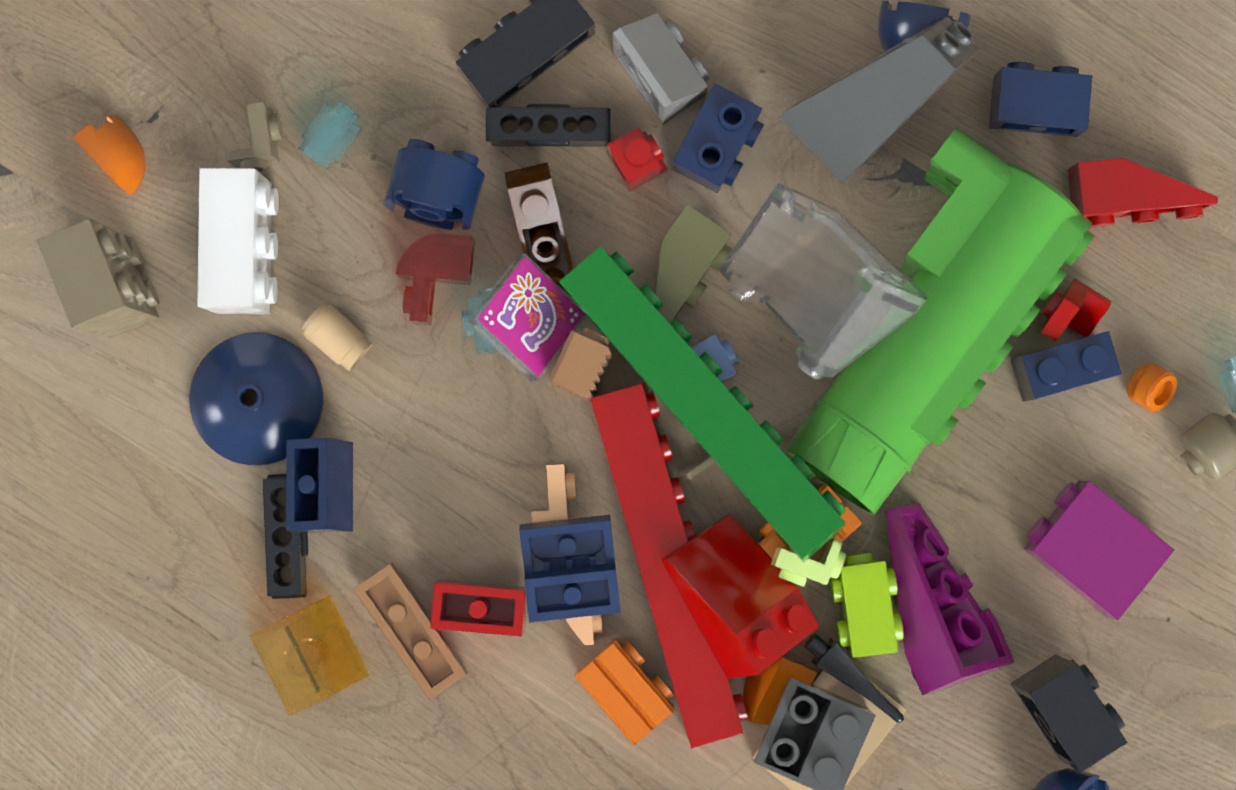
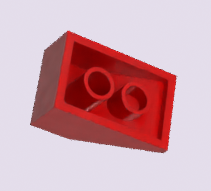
(739, 599)

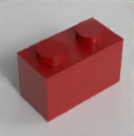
(478, 608)

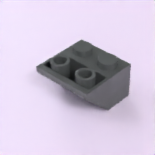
(814, 736)

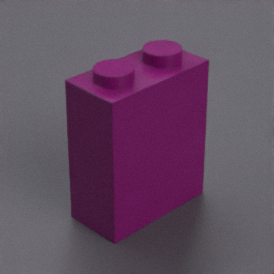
(1097, 548)

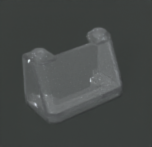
(820, 280)

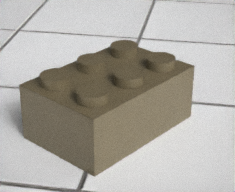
(99, 278)

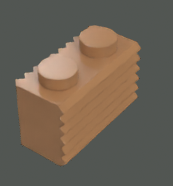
(581, 363)

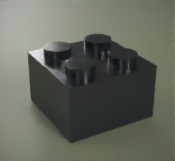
(1069, 712)

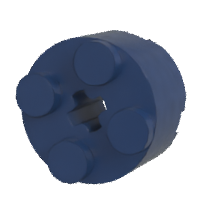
(435, 185)

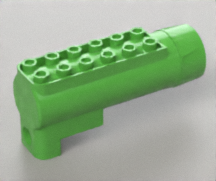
(982, 270)

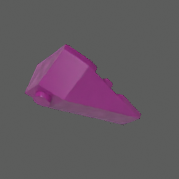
(942, 624)

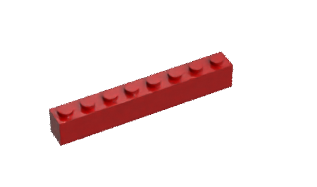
(656, 531)

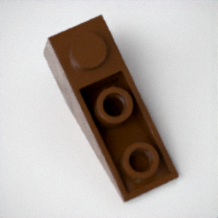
(539, 220)

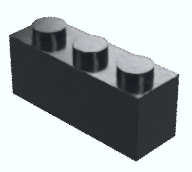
(523, 48)

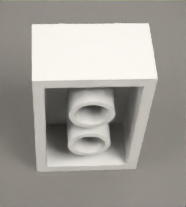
(236, 241)

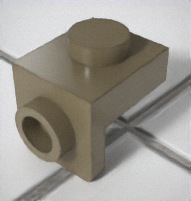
(264, 132)

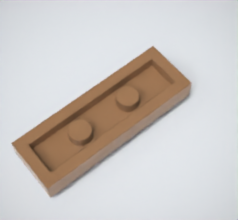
(409, 631)

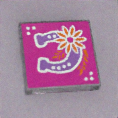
(527, 317)

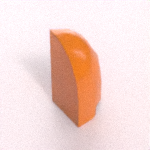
(115, 152)
(765, 690)

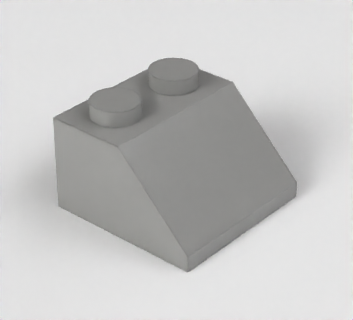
(659, 66)

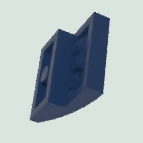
(569, 568)

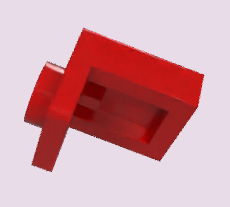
(1077, 308)

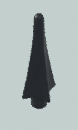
(836, 662)

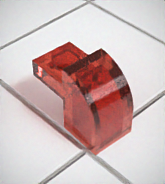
(433, 260)

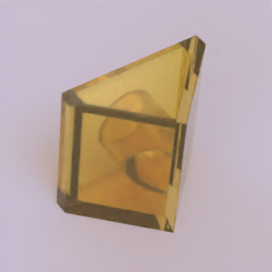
(309, 655)

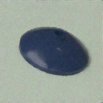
(286, 405)

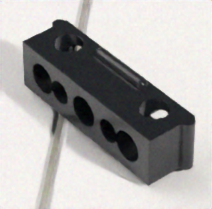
(539, 113)
(274, 549)

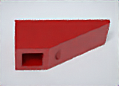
(1127, 189)

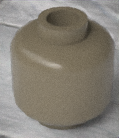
(1211, 446)

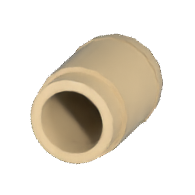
(336, 336)

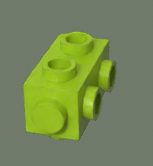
(866, 606)

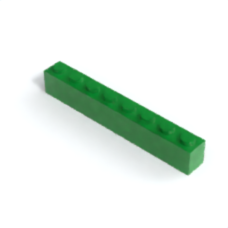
(703, 404)

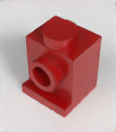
(636, 158)

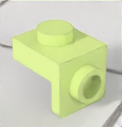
(797, 572)

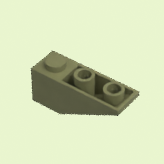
(685, 257)

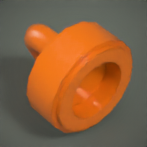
(1152, 387)

